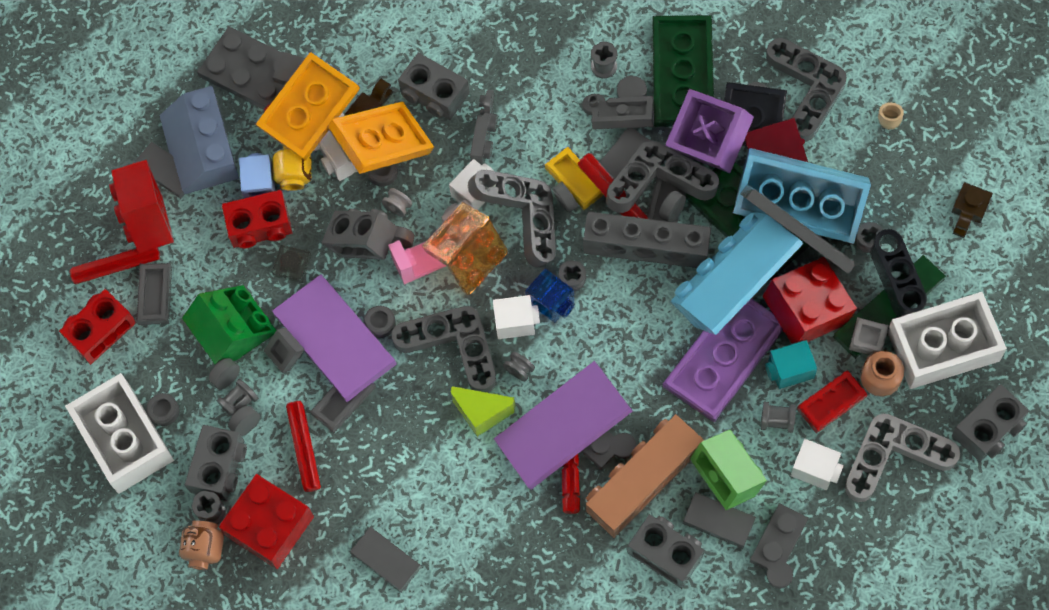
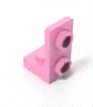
(413, 262)

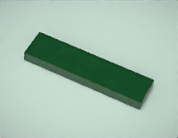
(880, 309)

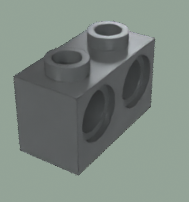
(438, 81)
(359, 234)
(985, 419)
(207, 462)
(660, 557)

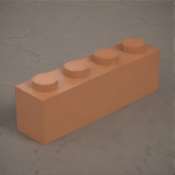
(643, 476)

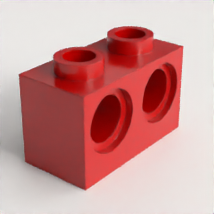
(256, 211)
(103, 331)

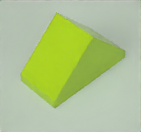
(482, 409)

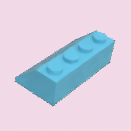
(815, 195)
(735, 272)

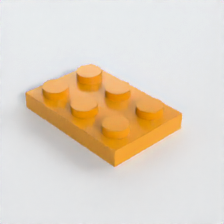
(307, 106)
(380, 137)

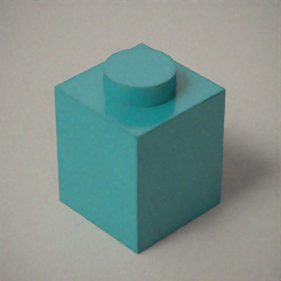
(791, 365)

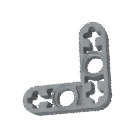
(896, 442)

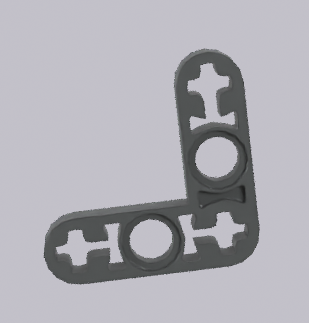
(819, 87)
(652, 168)
(530, 207)
(463, 335)

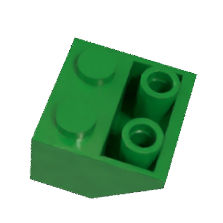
(228, 323)

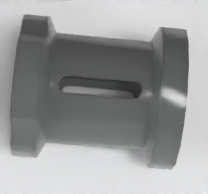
(605, 68)
(240, 389)
(778, 417)
(204, 498)

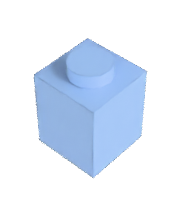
(256, 175)

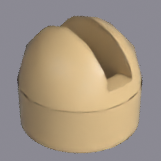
(890, 115)

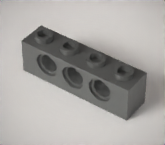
(646, 240)

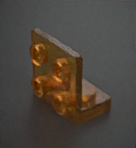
(467, 246)

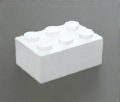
(946, 340)
(119, 433)

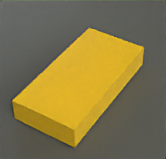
(565, 169)

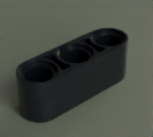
(899, 261)

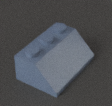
(198, 141)

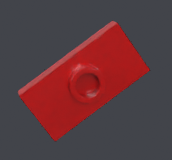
(831, 401)

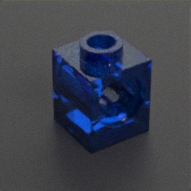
(551, 296)

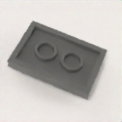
(243, 68)

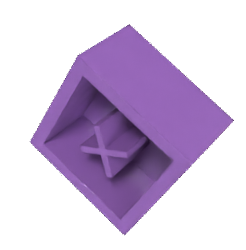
(709, 130)

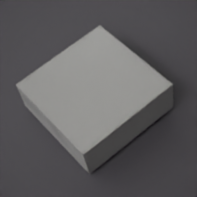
(868, 336)

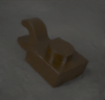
(377, 98)
(970, 206)

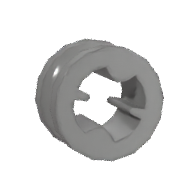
(397, 202)

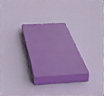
(334, 338)
(722, 362)
(562, 425)

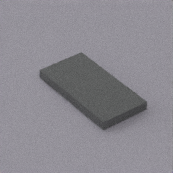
(798, 228)

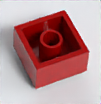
(140, 206)
(809, 301)
(266, 521)

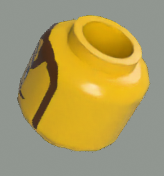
(291, 170)

